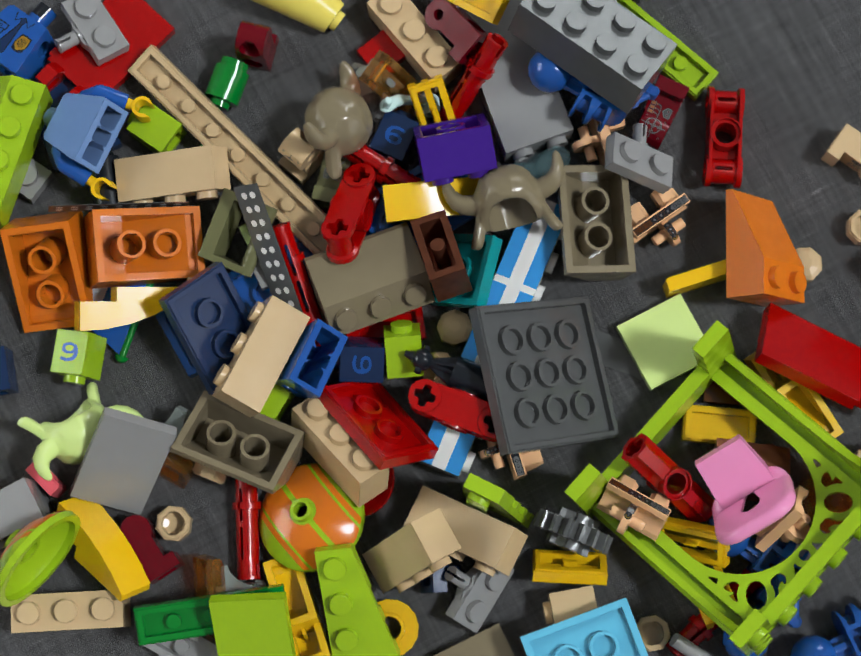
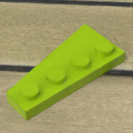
(485, 495)
(351, 611)

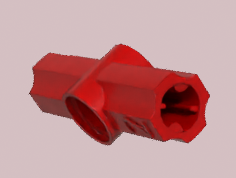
(656, 469)

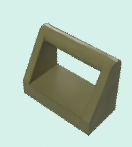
(222, 231)

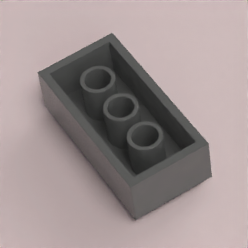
(596, 44)

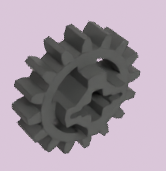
(572, 531)

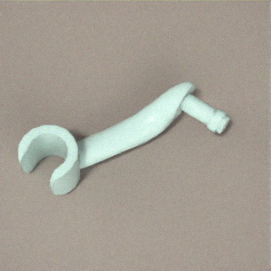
(391, 103)

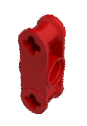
(723, 160)
(350, 213)
(453, 408)

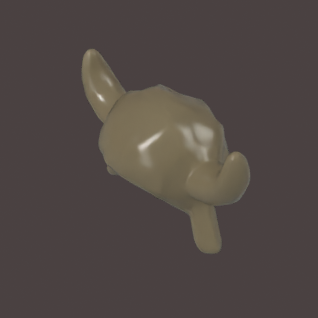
(338, 120)
(508, 199)

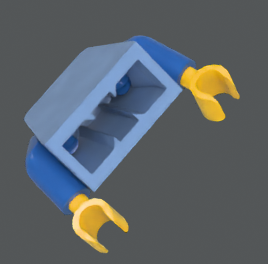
(86, 129)

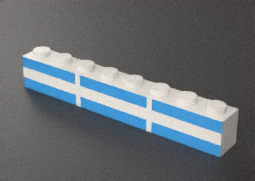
(516, 281)

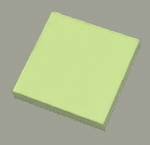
(662, 341)

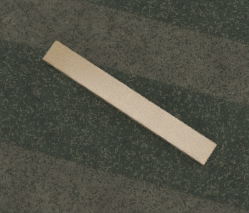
(245, 158)

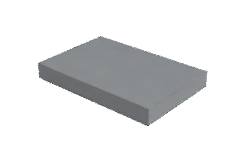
(123, 461)

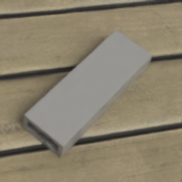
(518, 111)

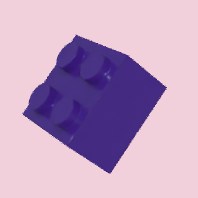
(455, 149)

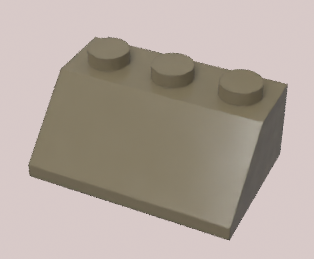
(596, 224)
(375, 286)
(245, 448)

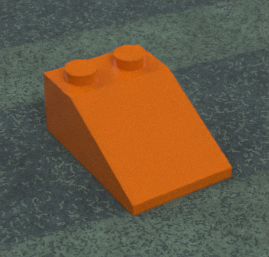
(143, 245)
(760, 254)
(47, 268)

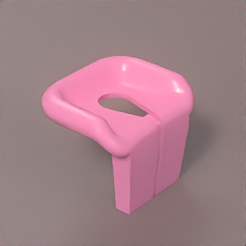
(732, 475)

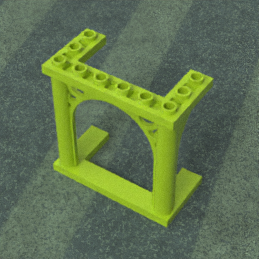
(745, 625)

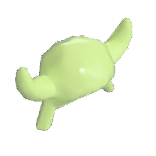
(71, 437)

